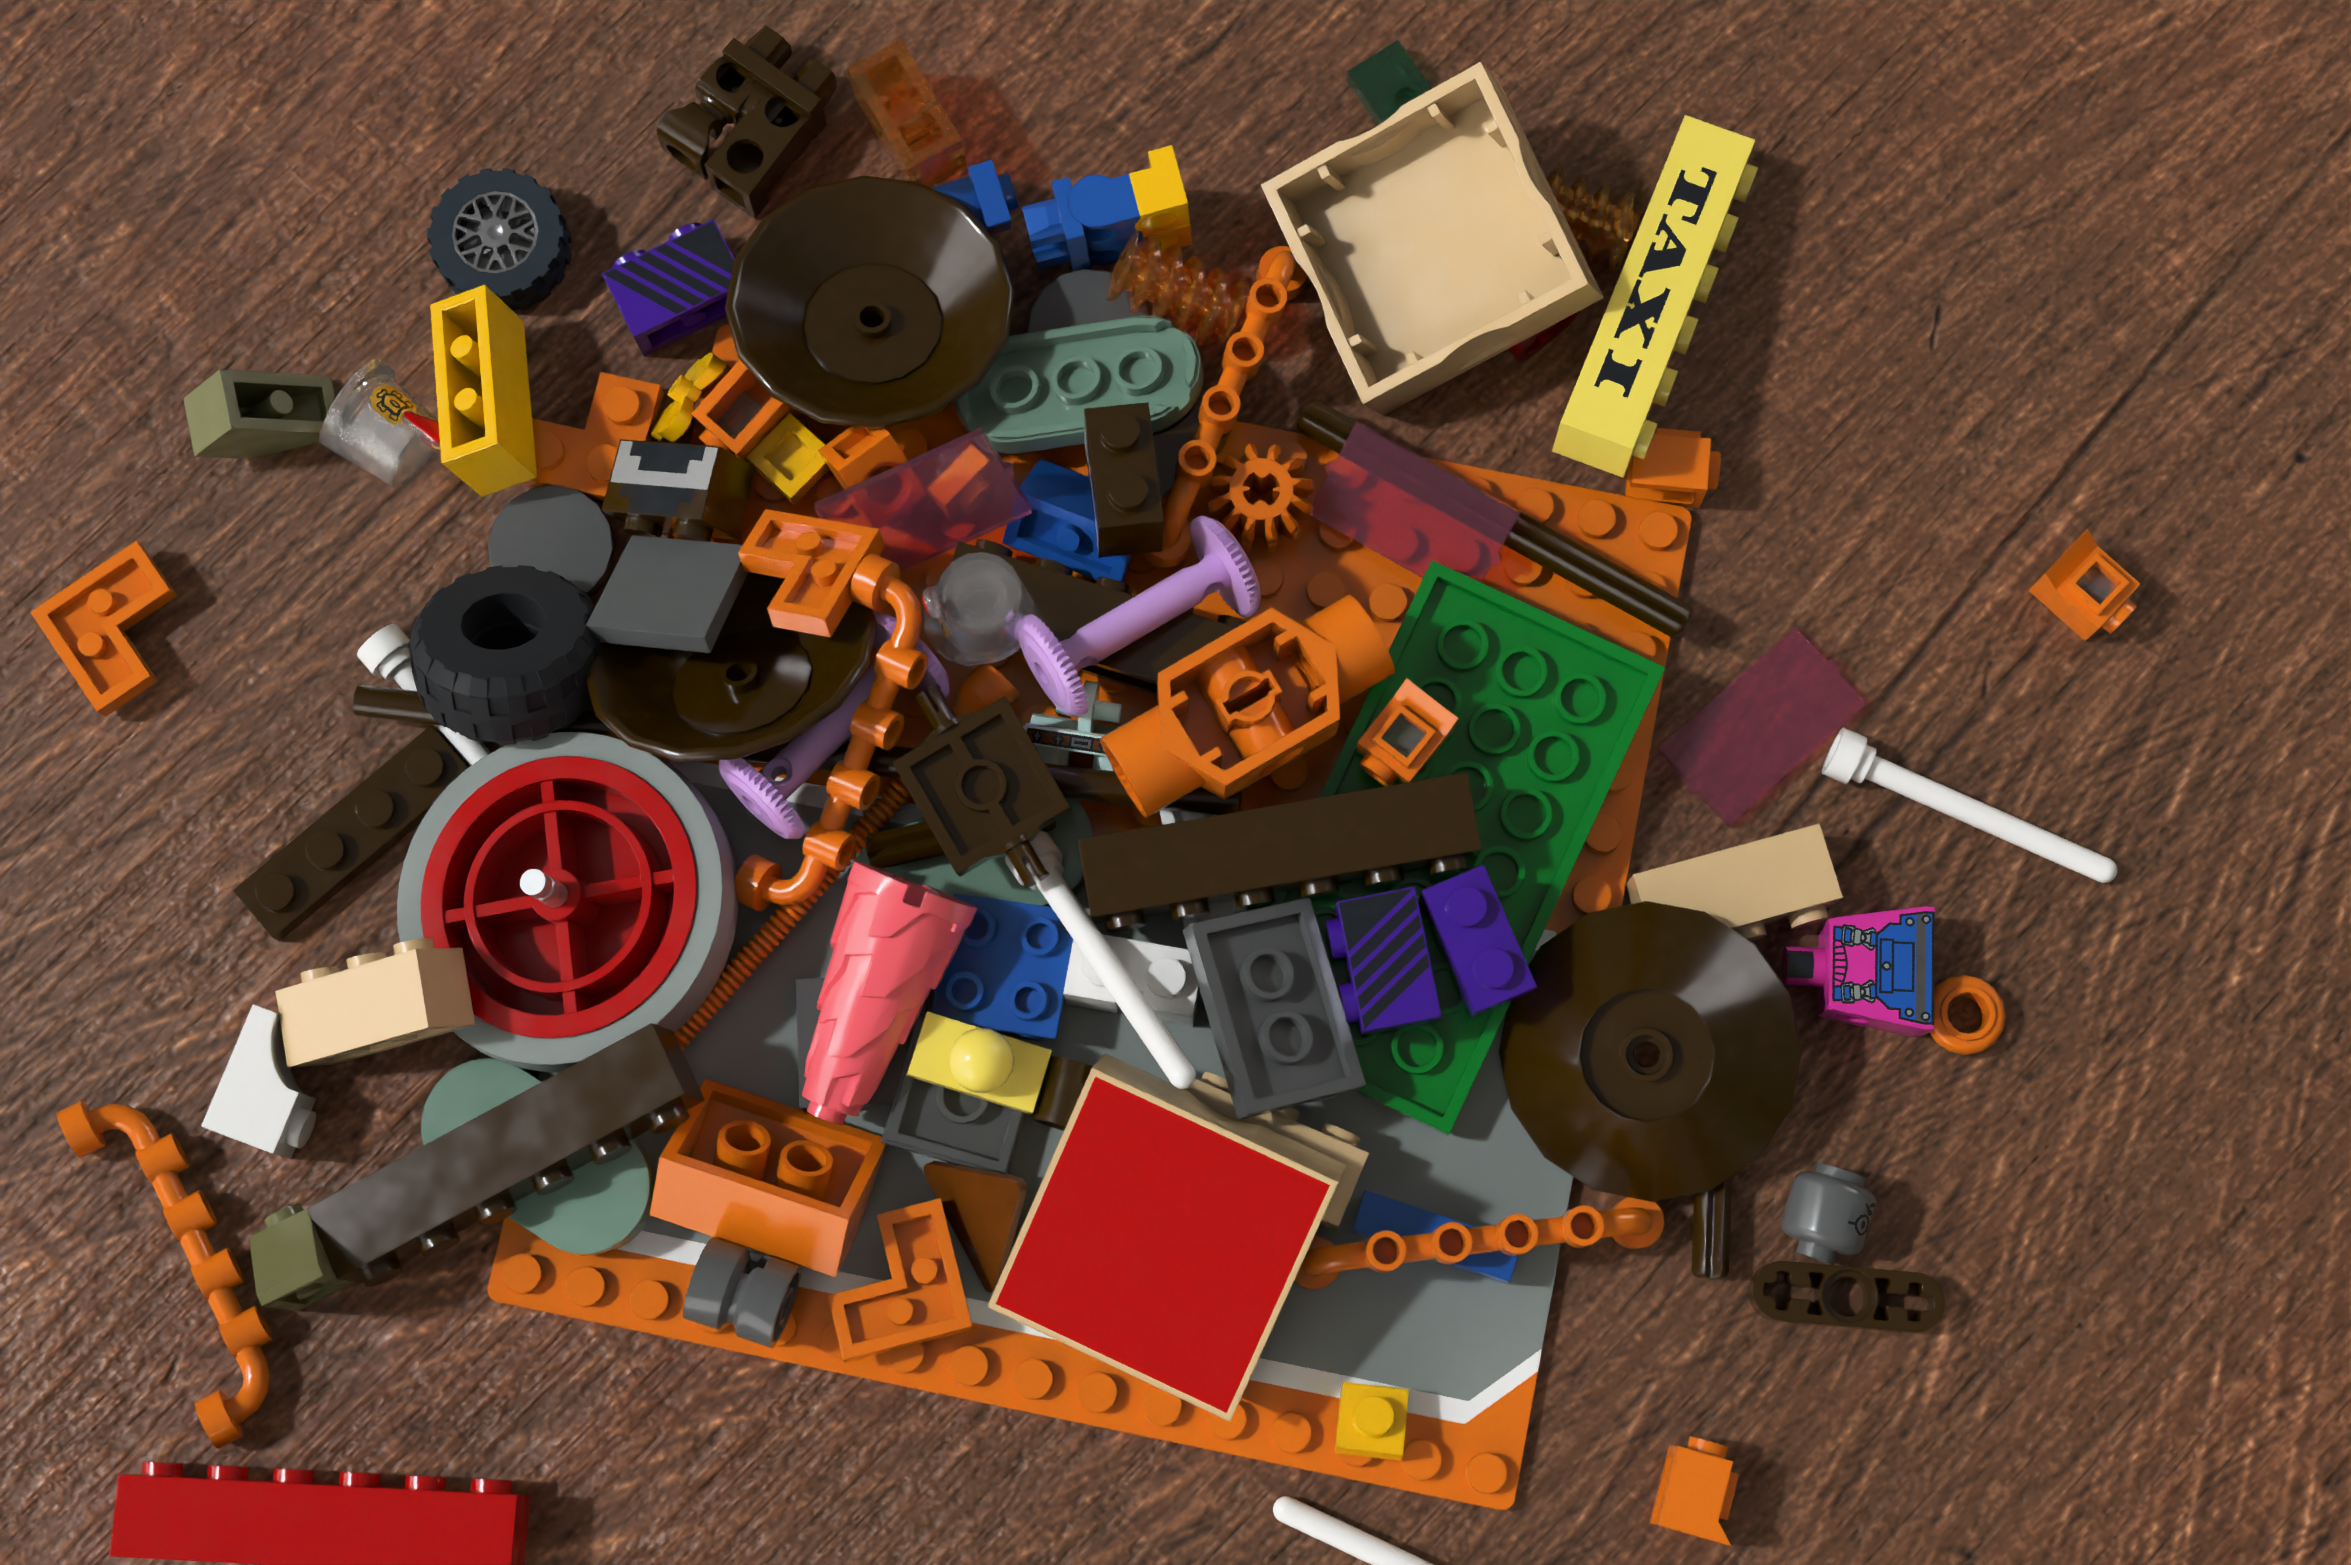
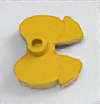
(686, 392)

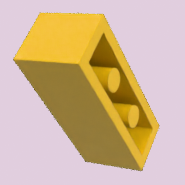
(483, 391)

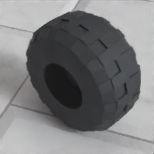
(504, 654)

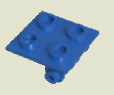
(1008, 970)

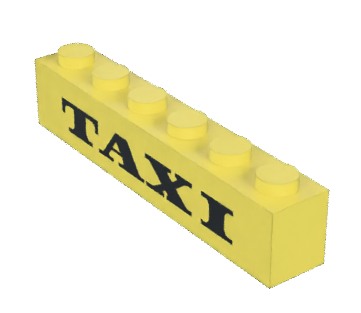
(1653, 298)

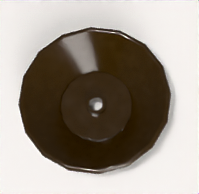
(860, 256)
(742, 697)
(1720, 1036)

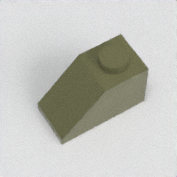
(256, 413)
(291, 1262)

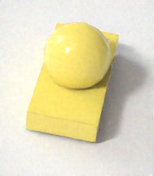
(979, 1062)

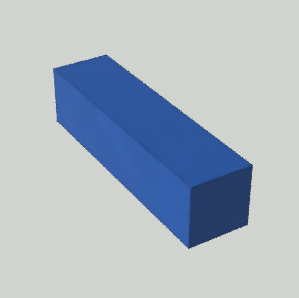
(1382, 1213)

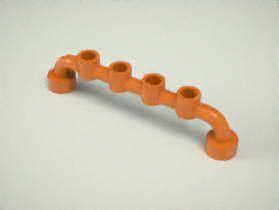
(1277, 281)
(872, 725)
(1630, 1223)
(213, 1272)

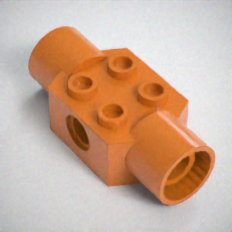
(1247, 704)

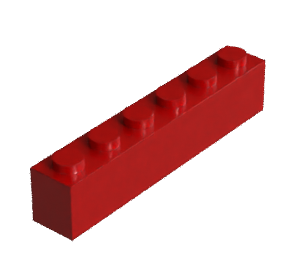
(315, 1523)

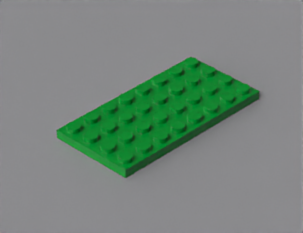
(1541, 743)

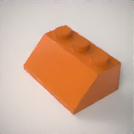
(768, 1178)

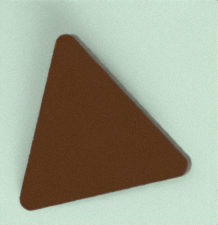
(982, 1212)

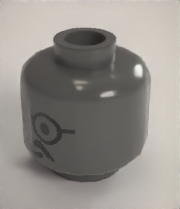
(1828, 1213)

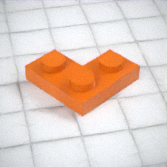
(586, 457)
(817, 565)
(90, 623)
(919, 1301)

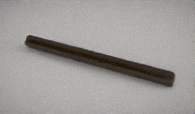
(1543, 545)

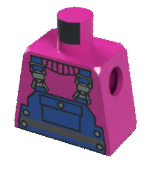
(1871, 970)

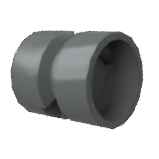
(742, 1292)

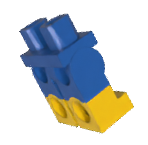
(1103, 212)

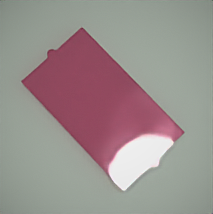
(933, 500)
(1411, 508)
(1761, 726)

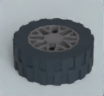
(500, 235)

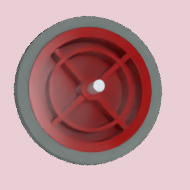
(579, 893)

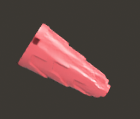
(885, 960)

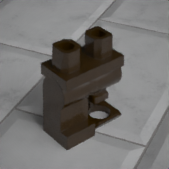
(770, 112)

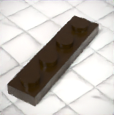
(351, 835)

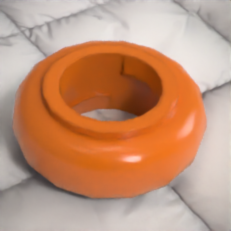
(1991, 1009)

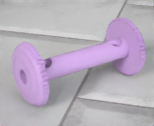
(1220, 568)
(810, 750)

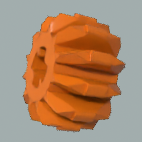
(1261, 476)

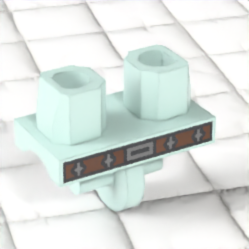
(1059, 736)

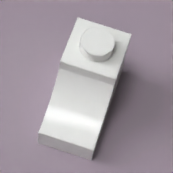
(258, 1093)

